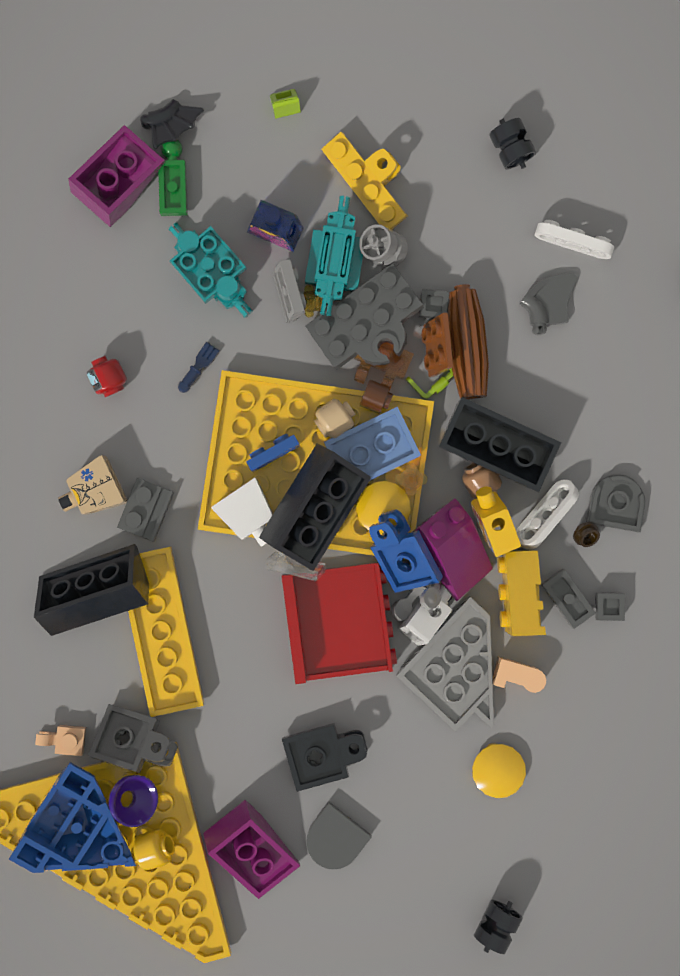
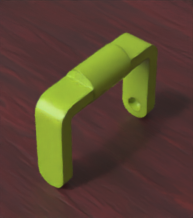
(436, 388)

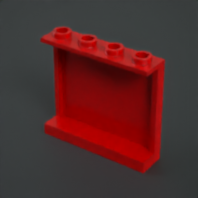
(339, 623)

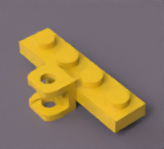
(368, 178)

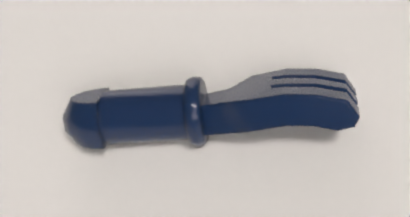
(203, 360)

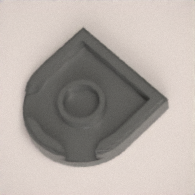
(617, 503)
(335, 838)

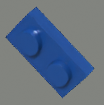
(282, 446)

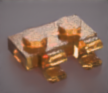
(396, 368)

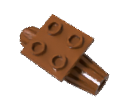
(459, 343)

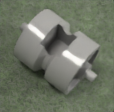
(383, 245)

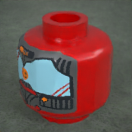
(106, 376)

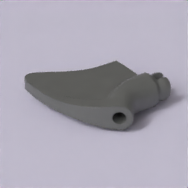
(549, 301)

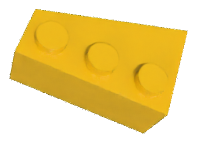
(520, 593)

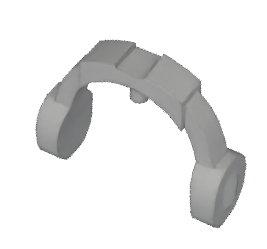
(429, 599)

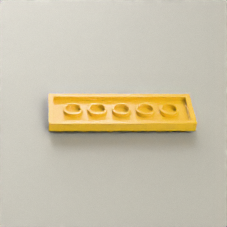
(165, 640)

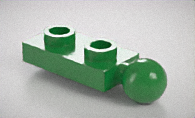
(172, 181)

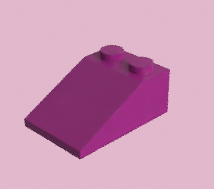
(115, 175)
(455, 548)
(250, 849)

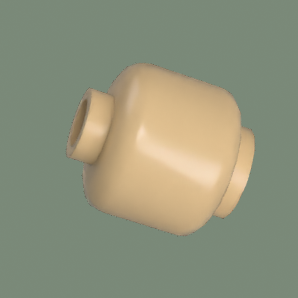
(334, 418)

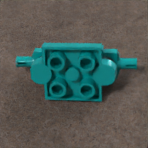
(335, 257)
(210, 267)

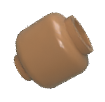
(478, 477)

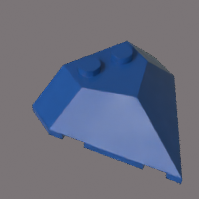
(72, 829)

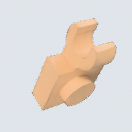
(67, 740)

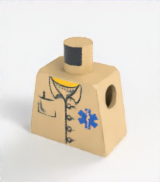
(93, 488)

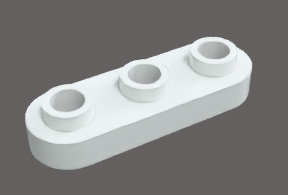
(574, 239)
(551, 505)

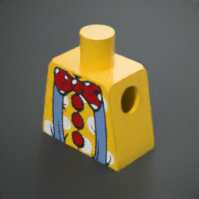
(491, 513)

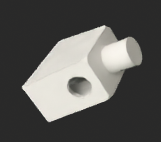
(245, 511)
(421, 625)

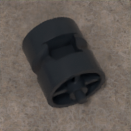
(511, 141)
(499, 924)

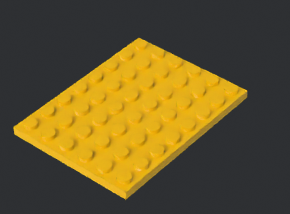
(262, 408)

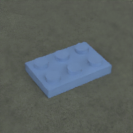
(377, 444)

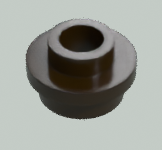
(586, 534)

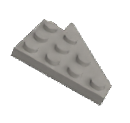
(455, 668)

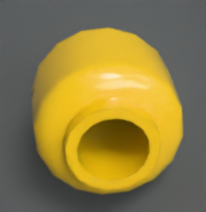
(153, 849)

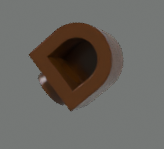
(376, 397)

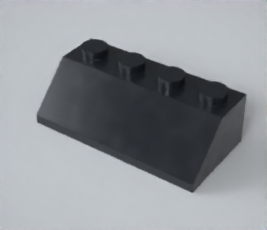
(499, 444)
(315, 507)
(91, 590)

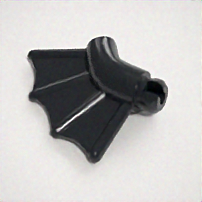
(170, 121)

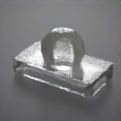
(284, 564)

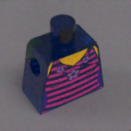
(275, 225)

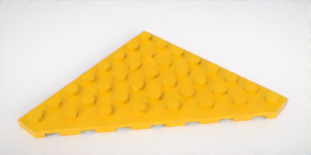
(169, 899)

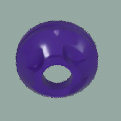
(143, 803)

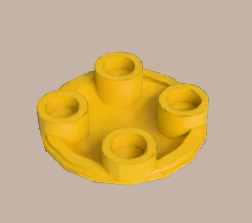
(381, 498)
(498, 770)

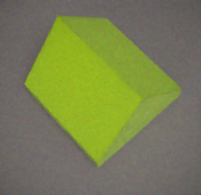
(285, 103)

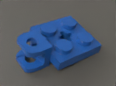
(398, 544)

